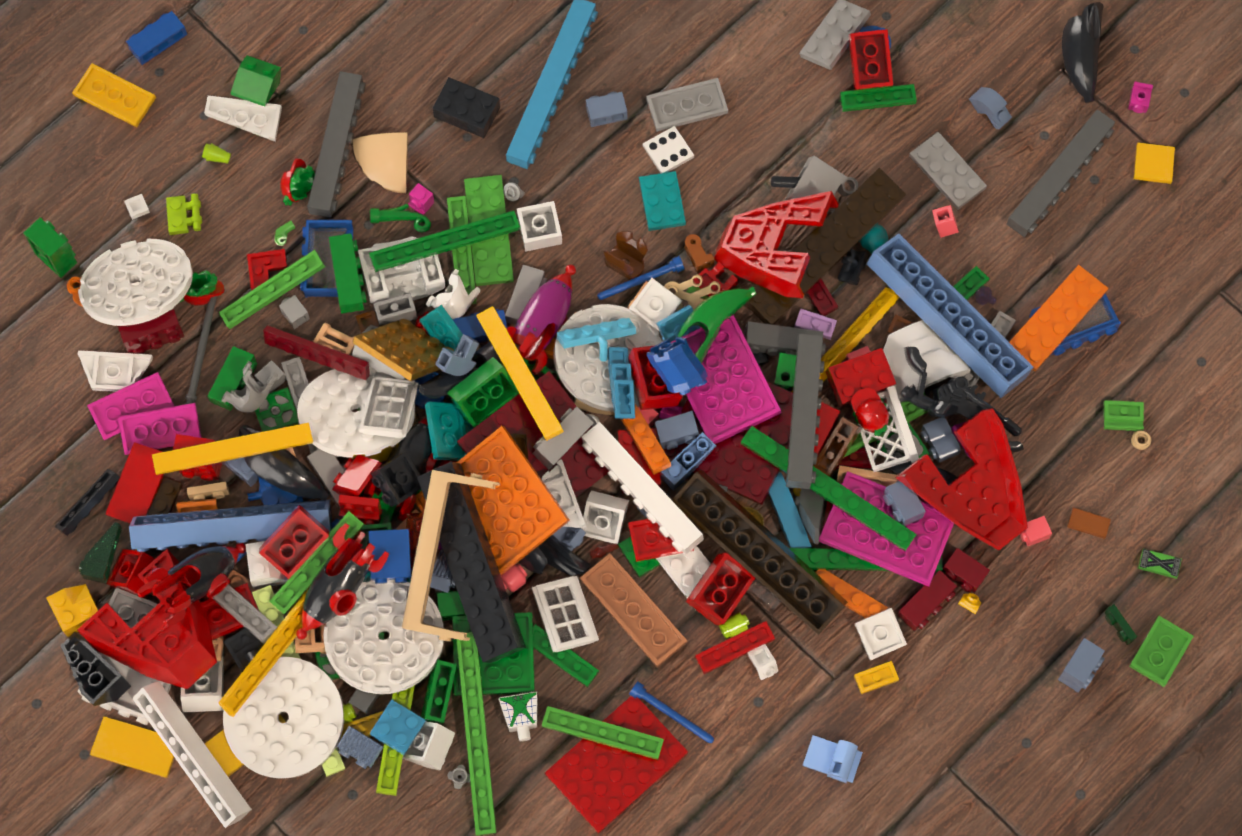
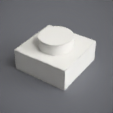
(136, 206)

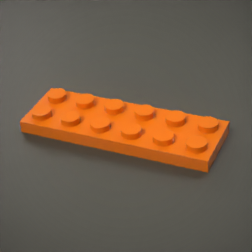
(1058, 316)

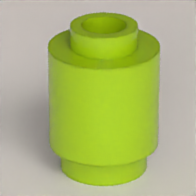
(734, 625)

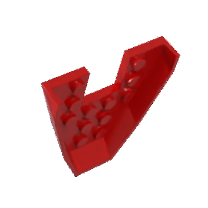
(753, 238)
(985, 497)
(165, 653)

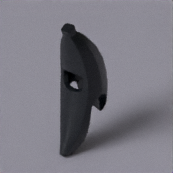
(1081, 49)
(444, 382)
(284, 471)
(557, 556)

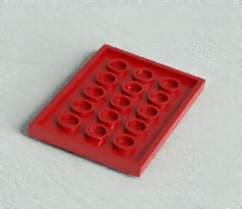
(607, 779)

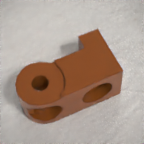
(697, 254)

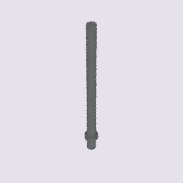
(191, 396)

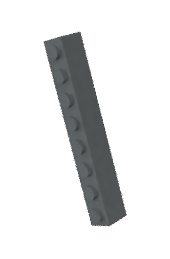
(335, 144)
(1060, 173)
(804, 411)

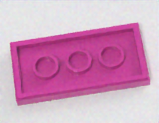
(138, 397)
(159, 427)

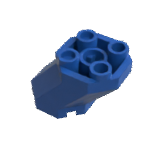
(677, 365)

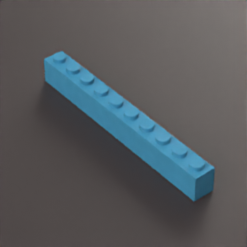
(551, 83)

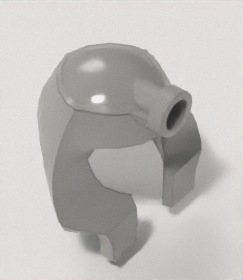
(252, 395)

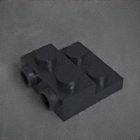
(396, 479)

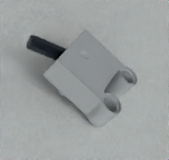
(814, 179)

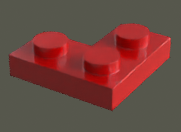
(264, 262)

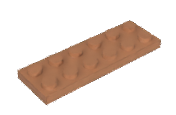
(633, 610)

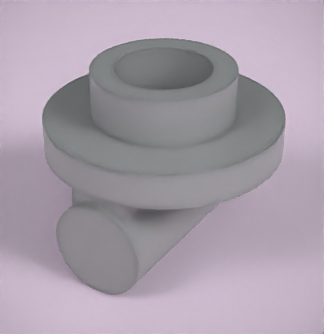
(513, 191)

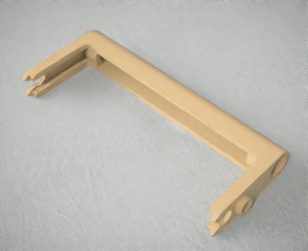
(427, 552)

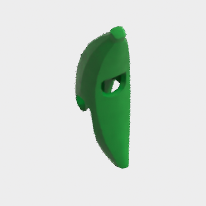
(713, 312)

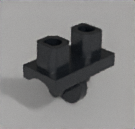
(852, 267)

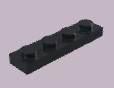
(83, 506)

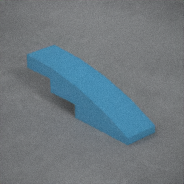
(620, 383)
(788, 514)

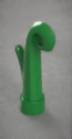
(398, 214)

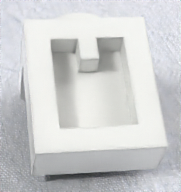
(763, 661)

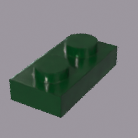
(1124, 630)

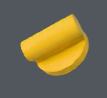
(970, 602)

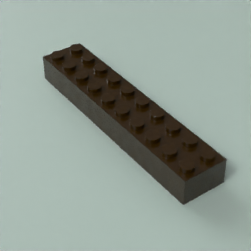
(833, 241)
(759, 551)

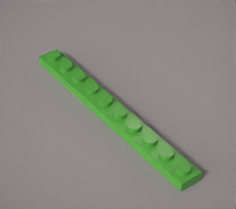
(476, 737)

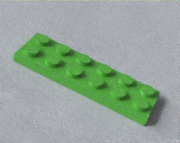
(491, 256)

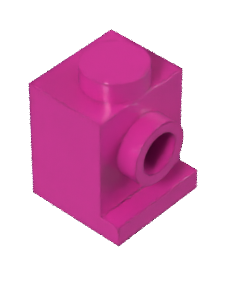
(1140, 97)
(421, 199)

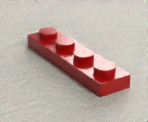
(734, 647)

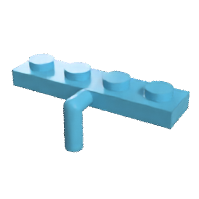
(597, 333)

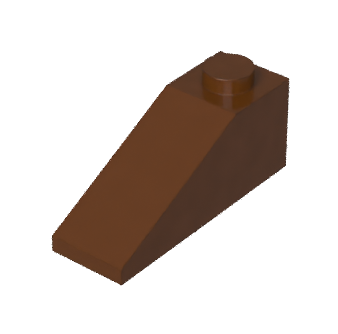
(837, 445)

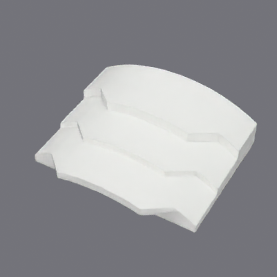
(416, 277)
(940, 358)

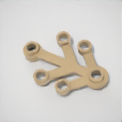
(694, 298)

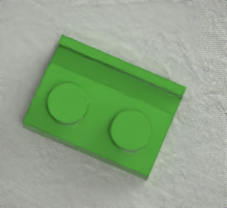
(1123, 415)

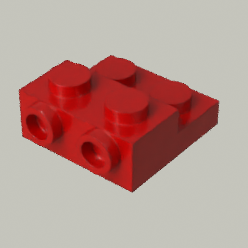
(365, 509)

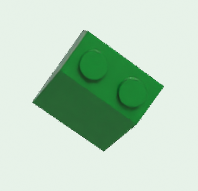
(256, 80)

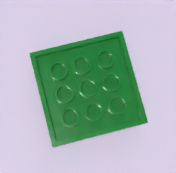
(508, 675)

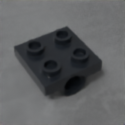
(243, 647)

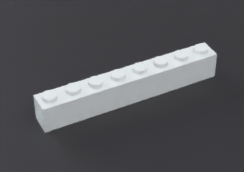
(642, 488)
(192, 754)

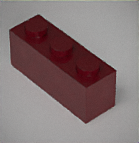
(928, 601)

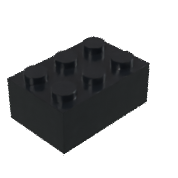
(466, 107)

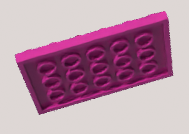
(735, 385)
(856, 539)

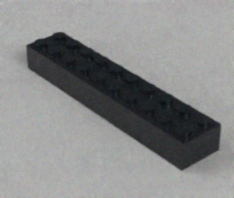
(476, 572)

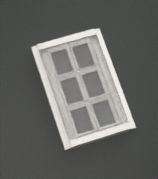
(389, 407)
(565, 614)

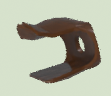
(627, 249)

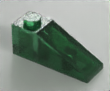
(100, 557)

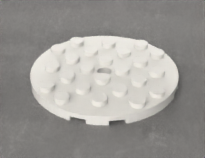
(109, 288)
(580, 365)
(333, 426)
(375, 663)
(307, 736)

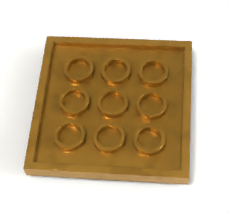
(402, 348)

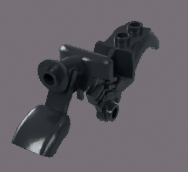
(951, 397)

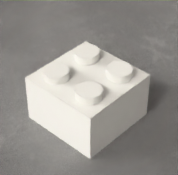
(539, 226)

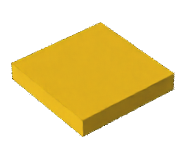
(1154, 163)

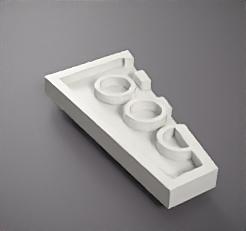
(246, 115)

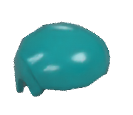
(875, 238)

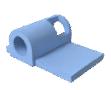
(828, 756)

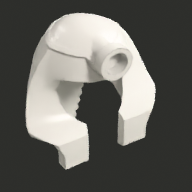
(457, 301)

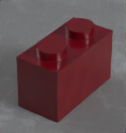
(965, 571)

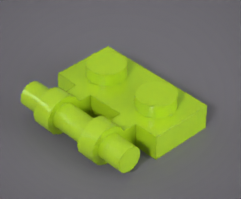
(177, 214)

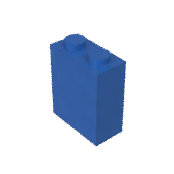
(398, 562)

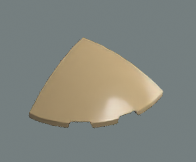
(384, 159)

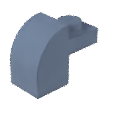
(992, 104)
(458, 361)
(569, 537)

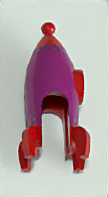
(545, 306)

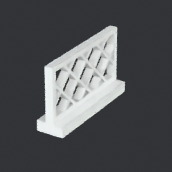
(902, 430)

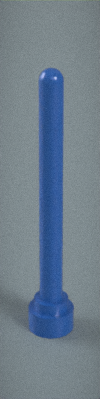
(675, 265)
(639, 691)

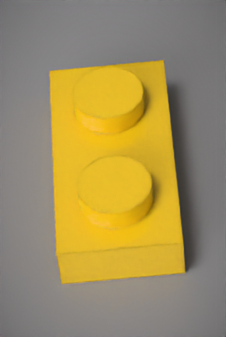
(876, 677)

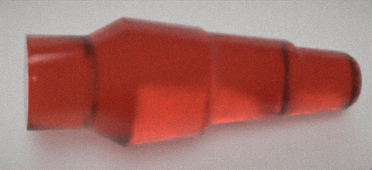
(603, 550)

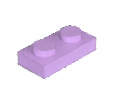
(816, 322)

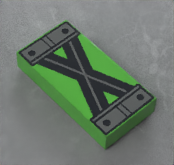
(1159, 563)

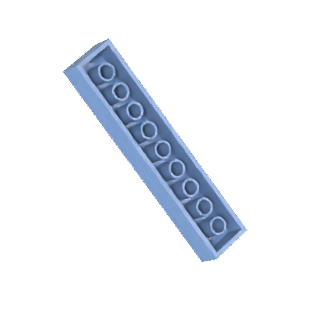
(950, 315)
(218, 525)

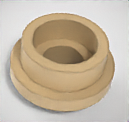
(1145, 436)

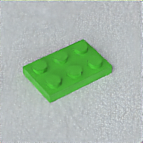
(1161, 651)

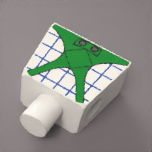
(520, 713)

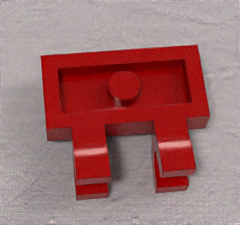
(711, 276)

